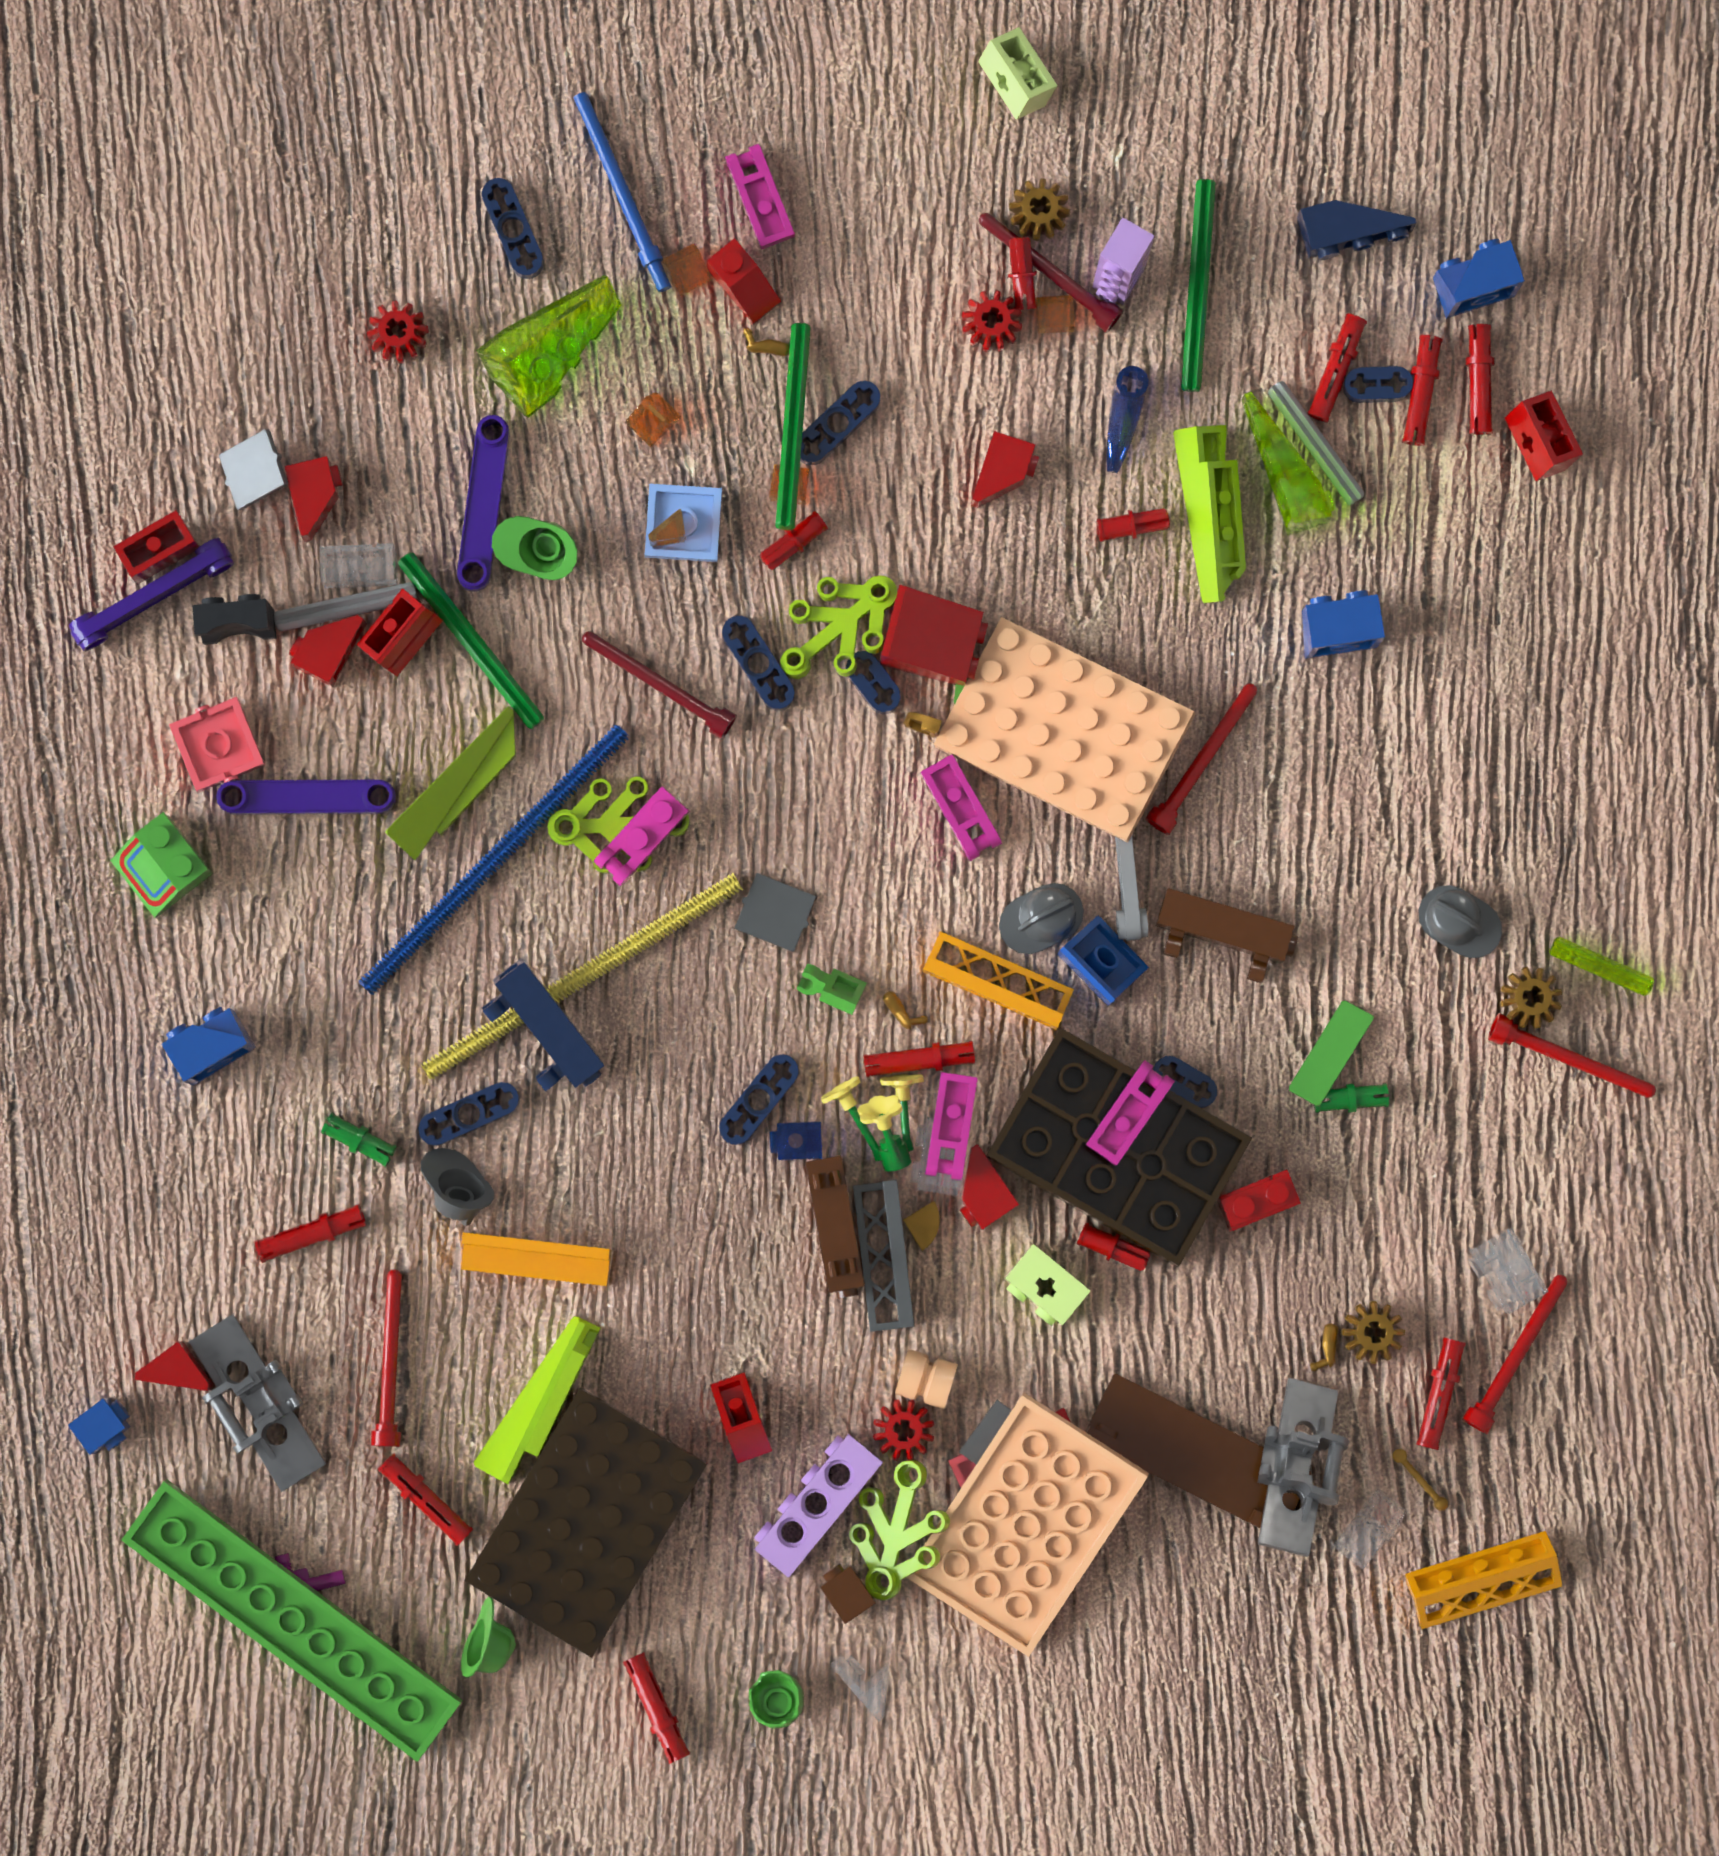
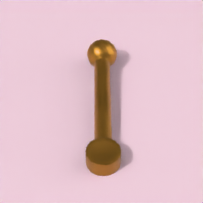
(1400, 1456)

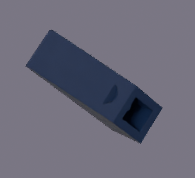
(1345, 225)

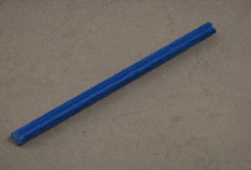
(494, 859)

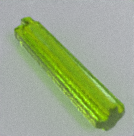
(1601, 966)

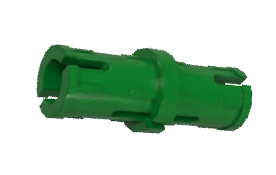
(1354, 1097)
(358, 1139)

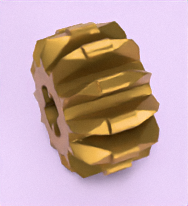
(1043, 221)
(1537, 1009)
(1381, 1322)

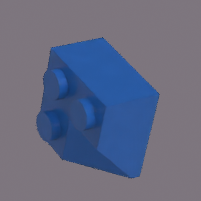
(1481, 281)
(1342, 624)
(208, 1047)

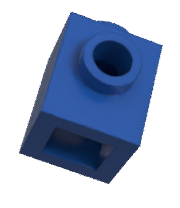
(101, 1426)

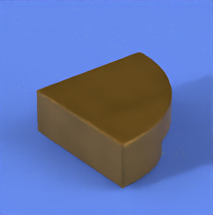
(923, 724)
(924, 1225)

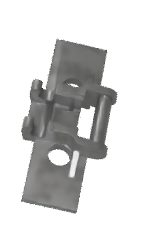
(265, 1396)
(1288, 1462)

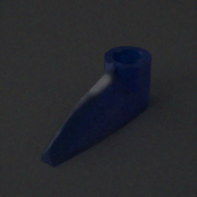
(1124, 415)

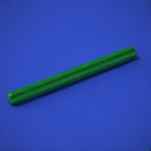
(1198, 285)
(793, 426)
(471, 640)

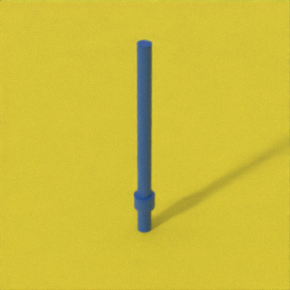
(649, 253)

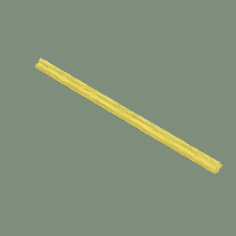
(588, 973)

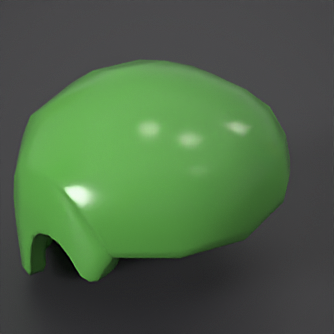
(776, 1699)

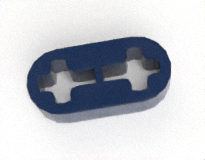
(1378, 393)
(881, 677)
(1189, 1074)

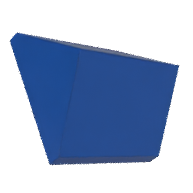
(1102, 960)

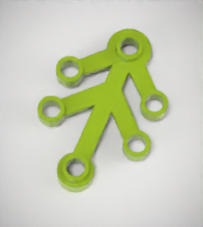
(841, 621)
(607, 825)
(895, 1535)

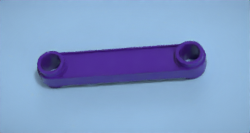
(483, 502)
(92, 629)
(306, 797)

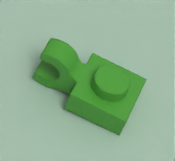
(836, 989)

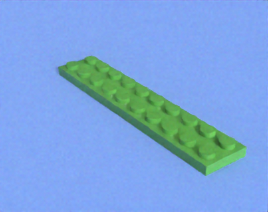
(291, 1620)

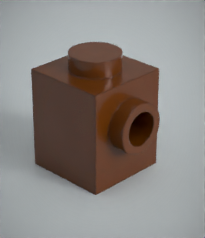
(846, 1592)

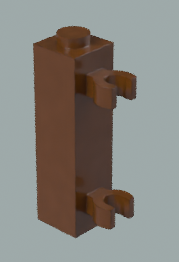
(1226, 927)
(835, 1226)

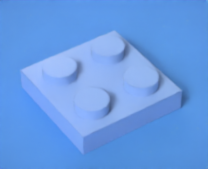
(700, 517)

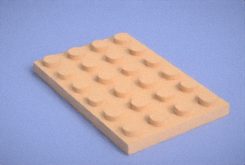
(1064, 729)
(1028, 1523)

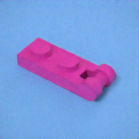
(760, 197)
(960, 806)
(642, 835)
(1129, 1114)
(951, 1124)

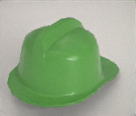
(535, 547)
(487, 1644)

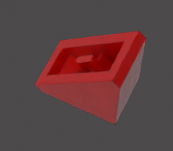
(176, 1368)

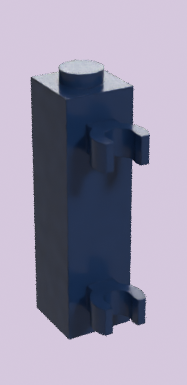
(549, 1025)

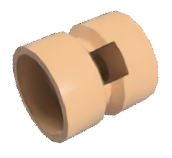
(926, 1379)

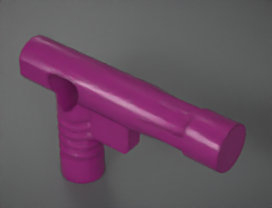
(319, 1582)

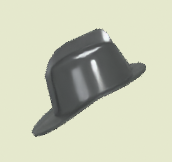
(1041, 918)
(1460, 921)
(456, 1184)

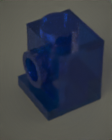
(809, 1150)

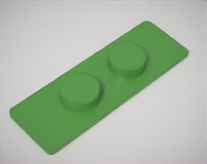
(1331, 1053)

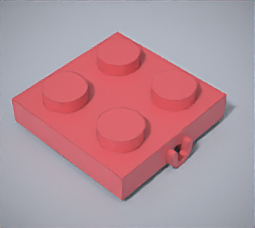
(217, 744)

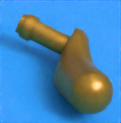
(766, 346)
(898, 1010)
(1329, 1346)

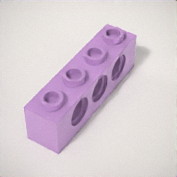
(1122, 262)
(788, 1555)

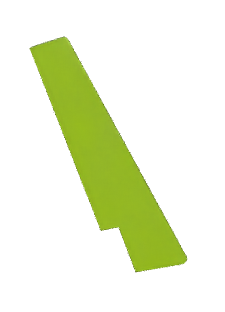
(1211, 507)
(456, 787)
(539, 1404)

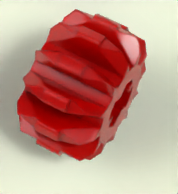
(982, 312)
(401, 320)
(914, 1424)

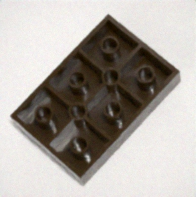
(1163, 1180)
(586, 1522)

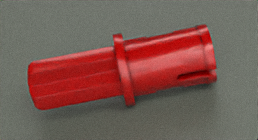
(1022, 272)
(1132, 524)
(793, 541)
(1113, 1247)

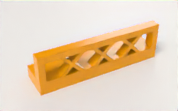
(992, 992)
(535, 1259)
(1483, 1574)

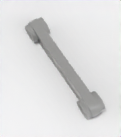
(1131, 920)

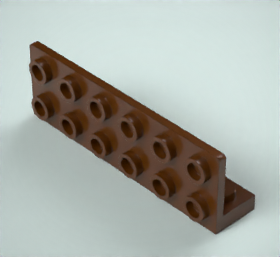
(1183, 1449)

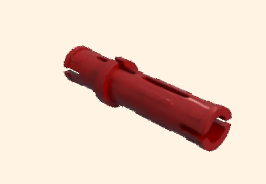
(1352, 328)
(1480, 379)
(1421, 393)
(919, 1059)
(302, 1236)
(1452, 1350)
(393, 1468)
(659, 1714)

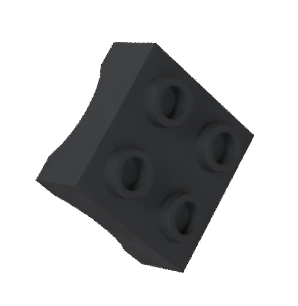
(221, 619)

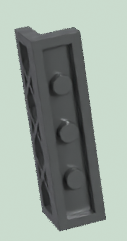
(897, 1251)

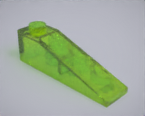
(541, 348)
(1293, 483)

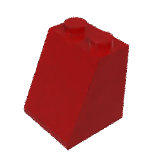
(933, 637)

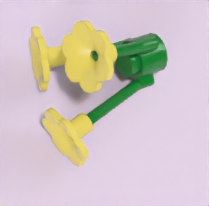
(880, 1109)

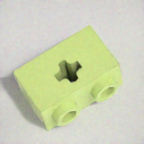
(1017, 73)
(1067, 1289)

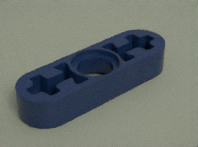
(531, 248)
(863, 411)
(735, 646)
(735, 1115)
(440, 1117)

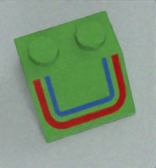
(160, 864)

